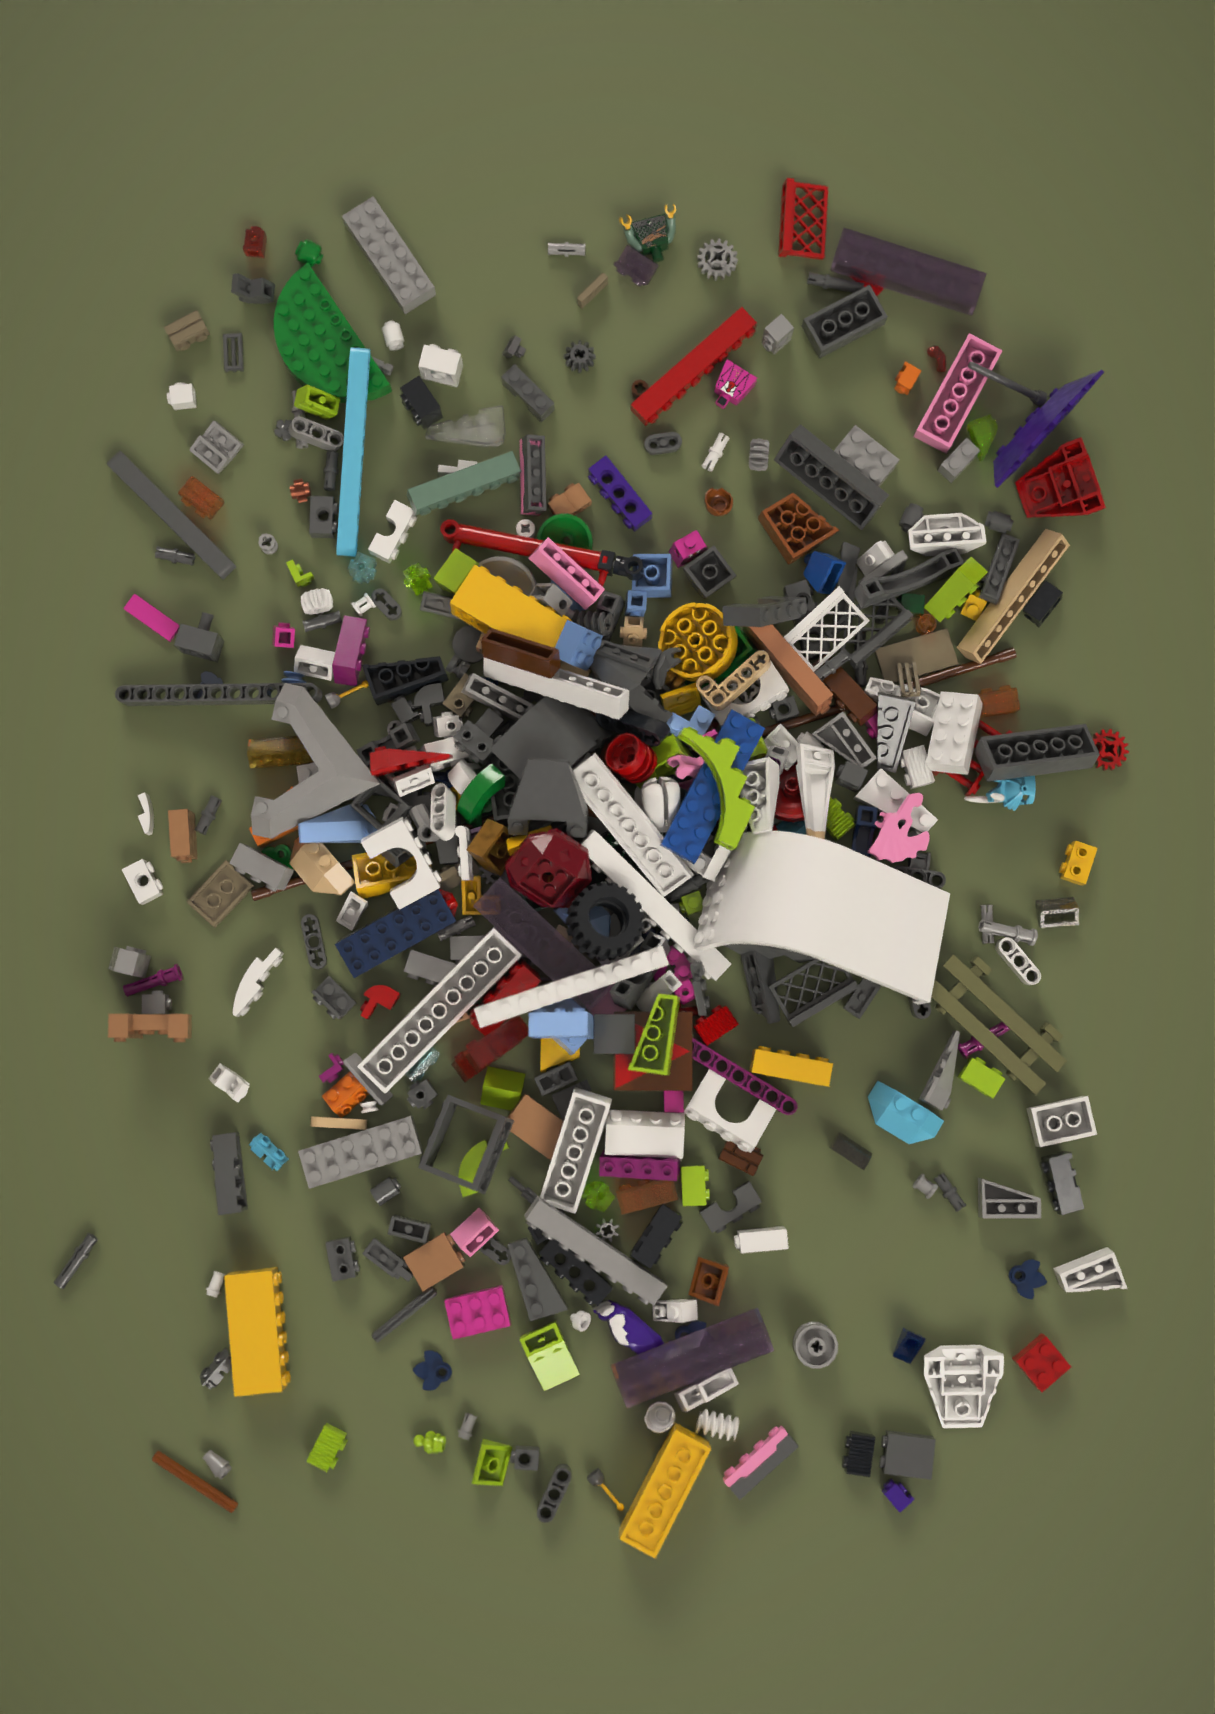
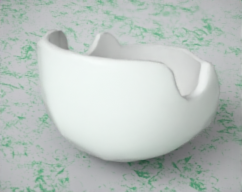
(660, 1417)

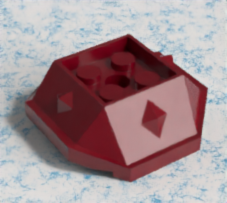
(552, 853)

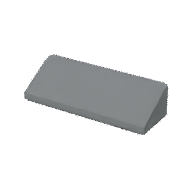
(352, 1063)

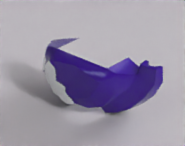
(628, 1327)

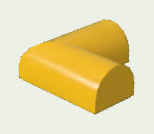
(470, 895)

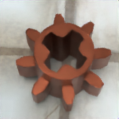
(300, 490)

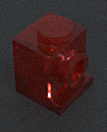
(257, 247)

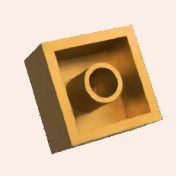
(490, 847)

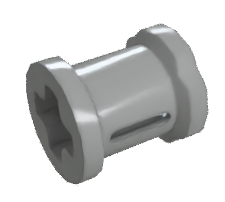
(268, 537)
(925, 1186)

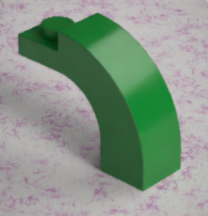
(478, 793)

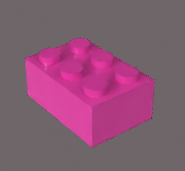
(477, 1312)

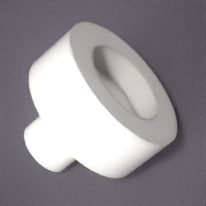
(580, 1320)

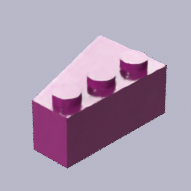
(350, 650)

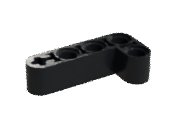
(644, 727)

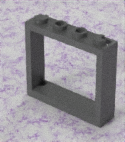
(490, 1155)

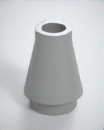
(217, 1464)

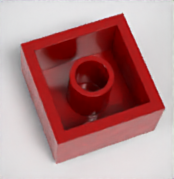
(1041, 1362)

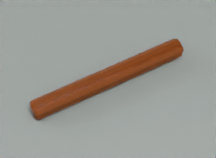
(194, 1481)

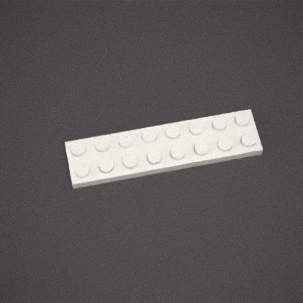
(630, 826)

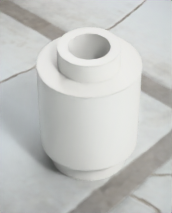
(393, 335)
(809, 739)

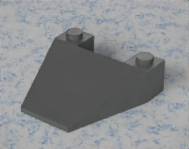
(549, 794)

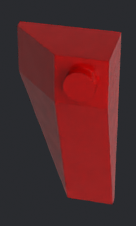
(389, 761)

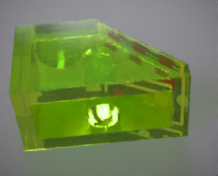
(982, 434)

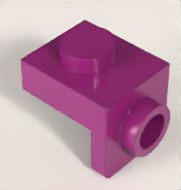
(332, 1073)

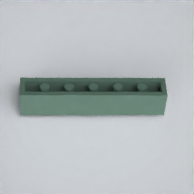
(463, 483)

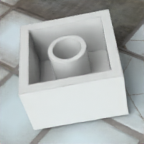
(440, 365)

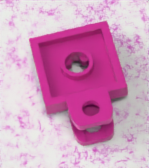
(682, 973)

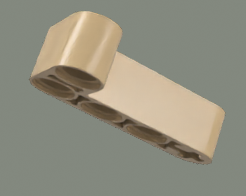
(736, 678)

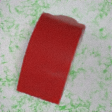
(379, 994)

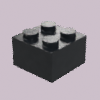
(421, 402)

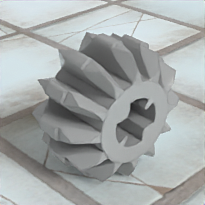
(759, 454)

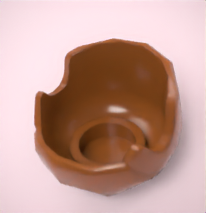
(718, 502)

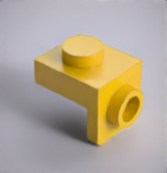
(973, 606)

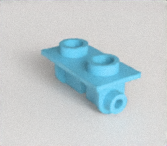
(262, 1145)

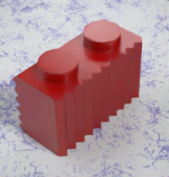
(715, 1025)

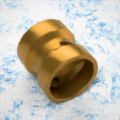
(677, 683)

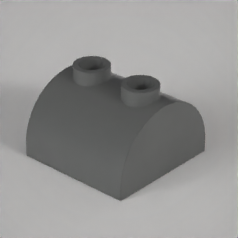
(709, 572)

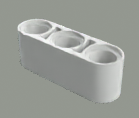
(443, 812)
(1026, 966)

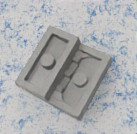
(216, 447)

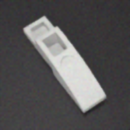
(249, 987)

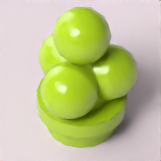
(431, 1443)

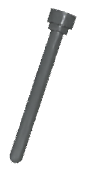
(1037, 397)

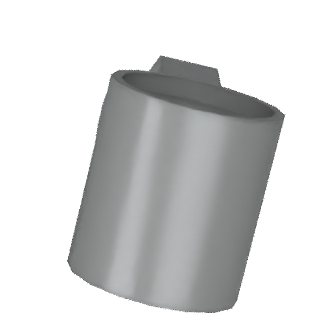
(422, 821)

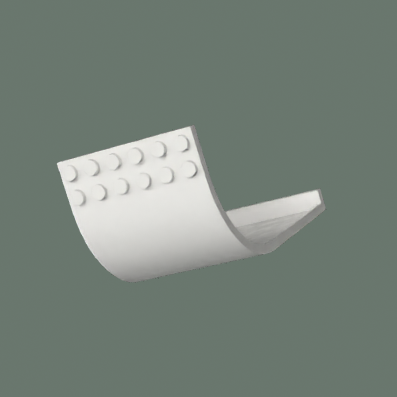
(829, 906)

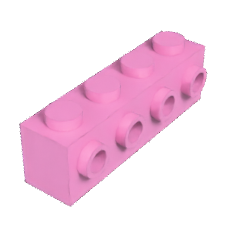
(566, 573)

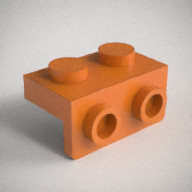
(345, 1095)

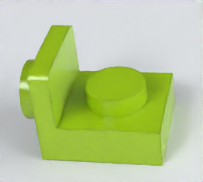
(296, 572)

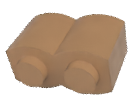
(572, 501)

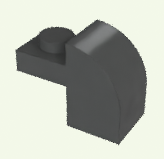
(253, 291)
(428, 697)

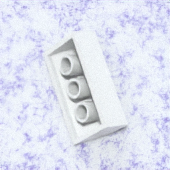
(645, 1134)

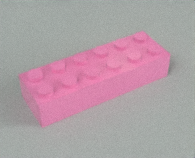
(956, 394)

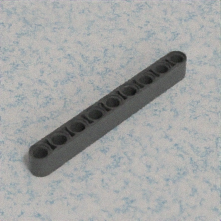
(171, 515)

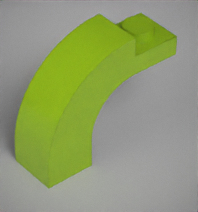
(471, 1164)

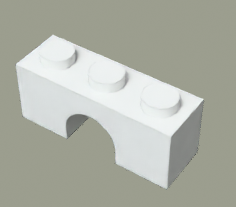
(387, 546)

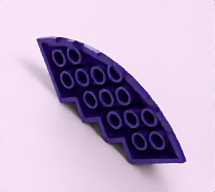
(1040, 425)

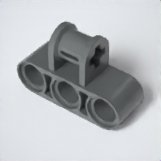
(919, 866)

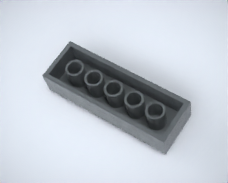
(831, 477)
(1036, 752)

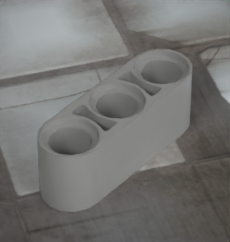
(324, 431)

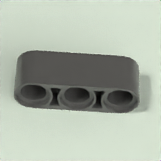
(550, 1502)

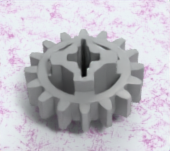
(715, 267)

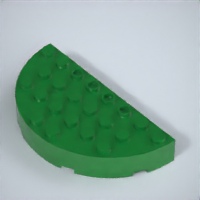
(318, 338)

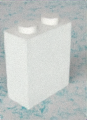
(761, 1239)

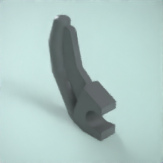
(663, 665)

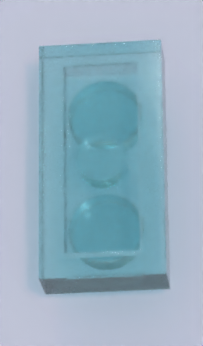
(418, 1069)

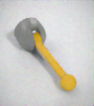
(333, 699)

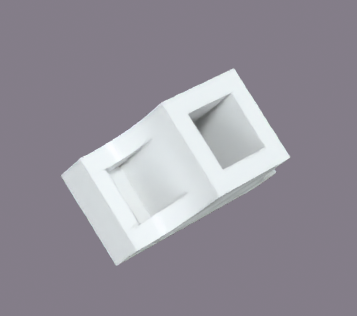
(874, 557)

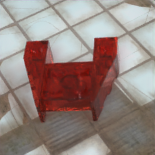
(490, 1048)

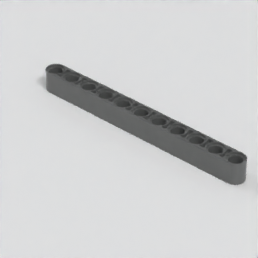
(209, 693)

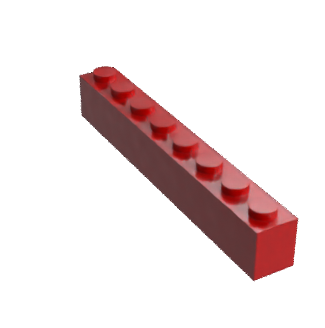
(694, 366)

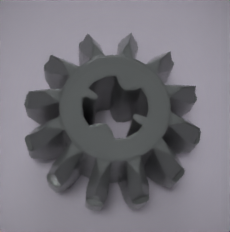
(581, 350)

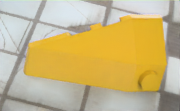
(378, 875)

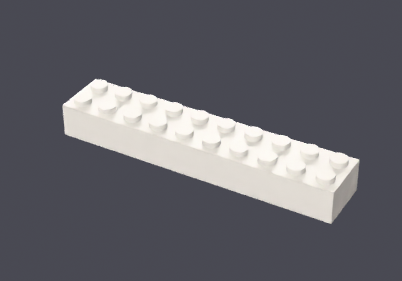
(440, 1009)

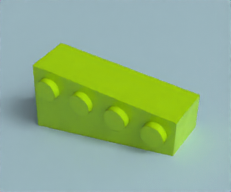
(658, 1036)

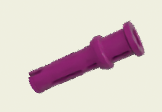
(161, 978)
(973, 1045)

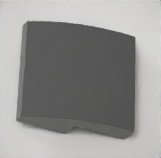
(614, 1033)

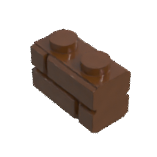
(740, 1159)

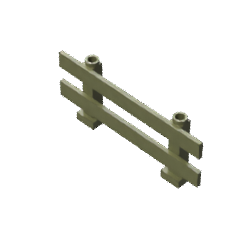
(1038, 1044)

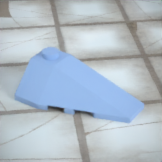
(337, 826)

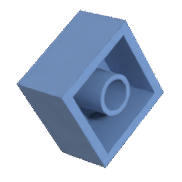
(656, 577)
(578, 645)

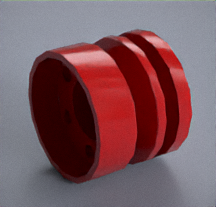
(631, 758)

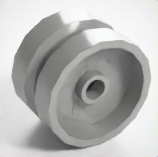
(815, 1356)

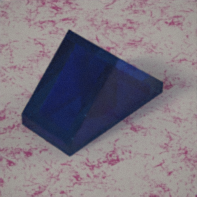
(908, 1345)

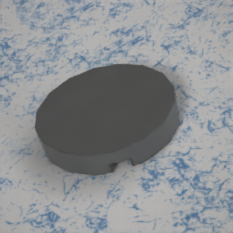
(465, 644)

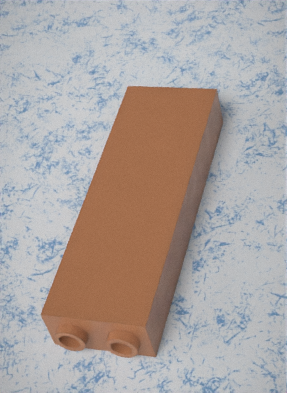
(791, 668)

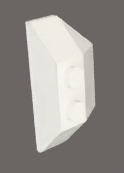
(944, 532)

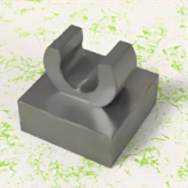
(513, 348)

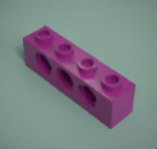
(639, 1167)

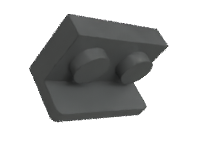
(334, 998)

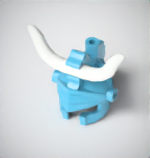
(1009, 792)

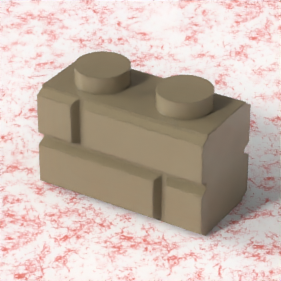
(187, 331)

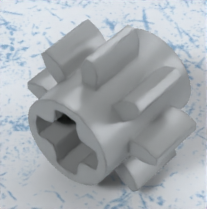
(609, 1235)

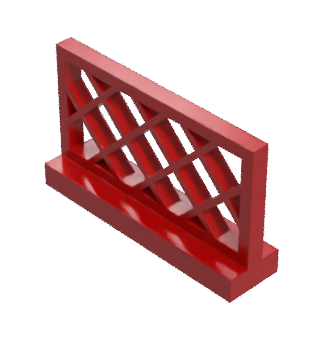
(787, 219)

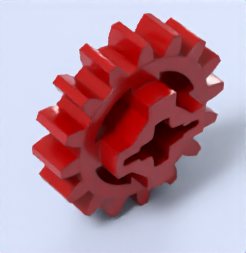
(1102, 743)

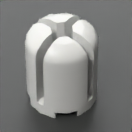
(661, 801)

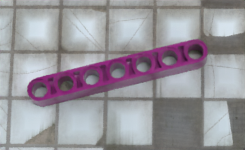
(744, 1084)

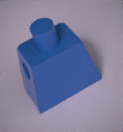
(823, 571)

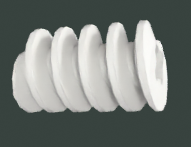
(718, 1424)

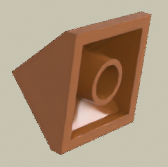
(708, 1280)

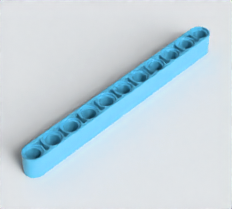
(353, 451)

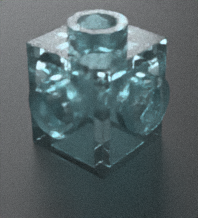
(362, 562)

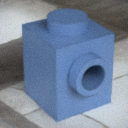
(635, 603)

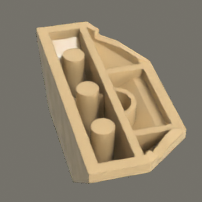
(319, 868)

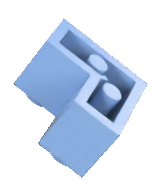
(700, 721)

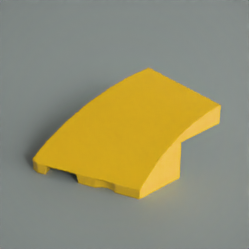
(554, 1054)

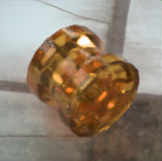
(927, 620)

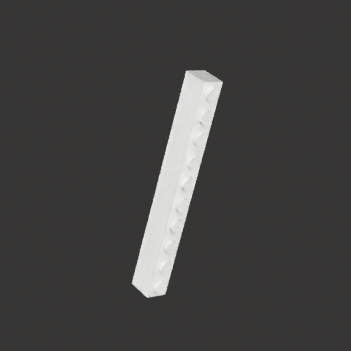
(653, 904)
(571, 986)

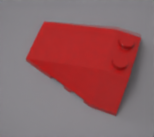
(1062, 484)

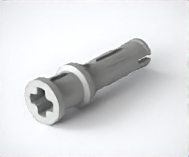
(1016, 933)

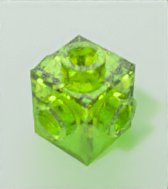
(417, 579)
(597, 1196)

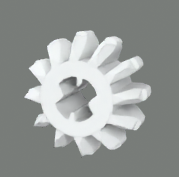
(316, 601)

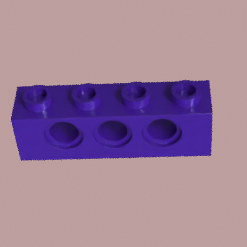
(606, 468)

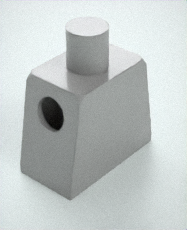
(552, 596)

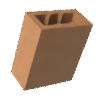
(182, 835)
(434, 1261)

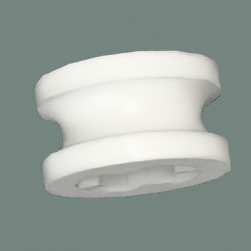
(369, 1106)

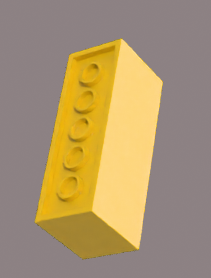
(492, 603)
(257, 1331)
(664, 1490)

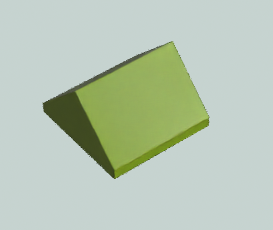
(454, 571)
(502, 1088)
(491, 1463)

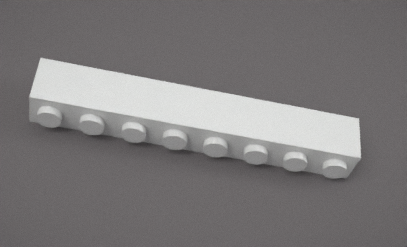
(565, 687)

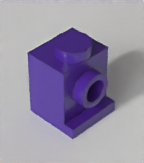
(897, 1495)

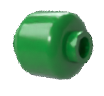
(309, 253)

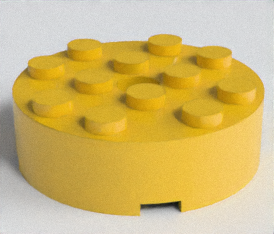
(716, 644)

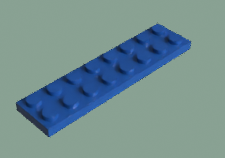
(702, 802)

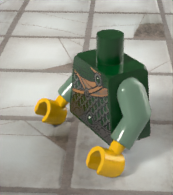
(651, 234)

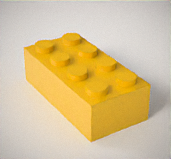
(790, 1067)

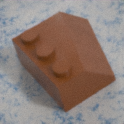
(795, 527)

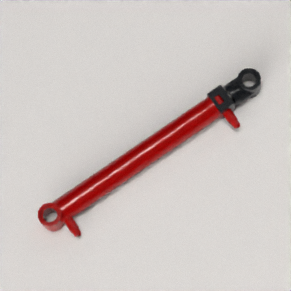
(605, 562)

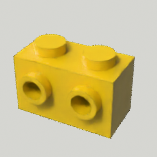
(1078, 862)

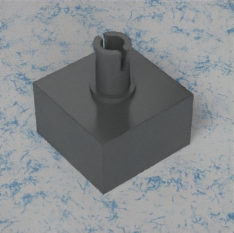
(200, 641)

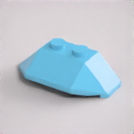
(902, 1115)

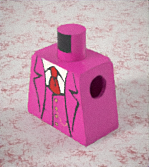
(733, 384)
(688, 548)

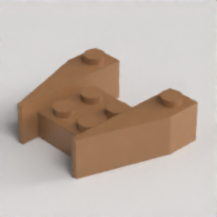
(136, 1025)

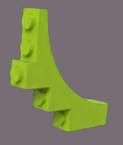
(729, 781)

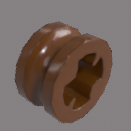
(636, 384)

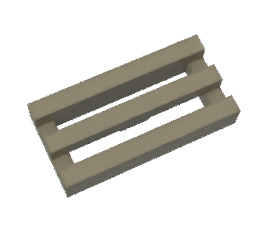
(592, 290)
(907, 668)

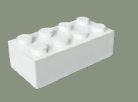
(954, 732)

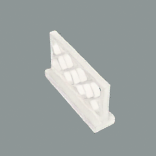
(819, 613)

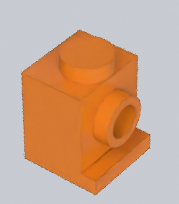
(906, 378)

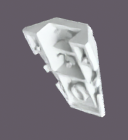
(963, 1382)

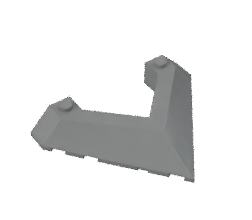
(340, 771)

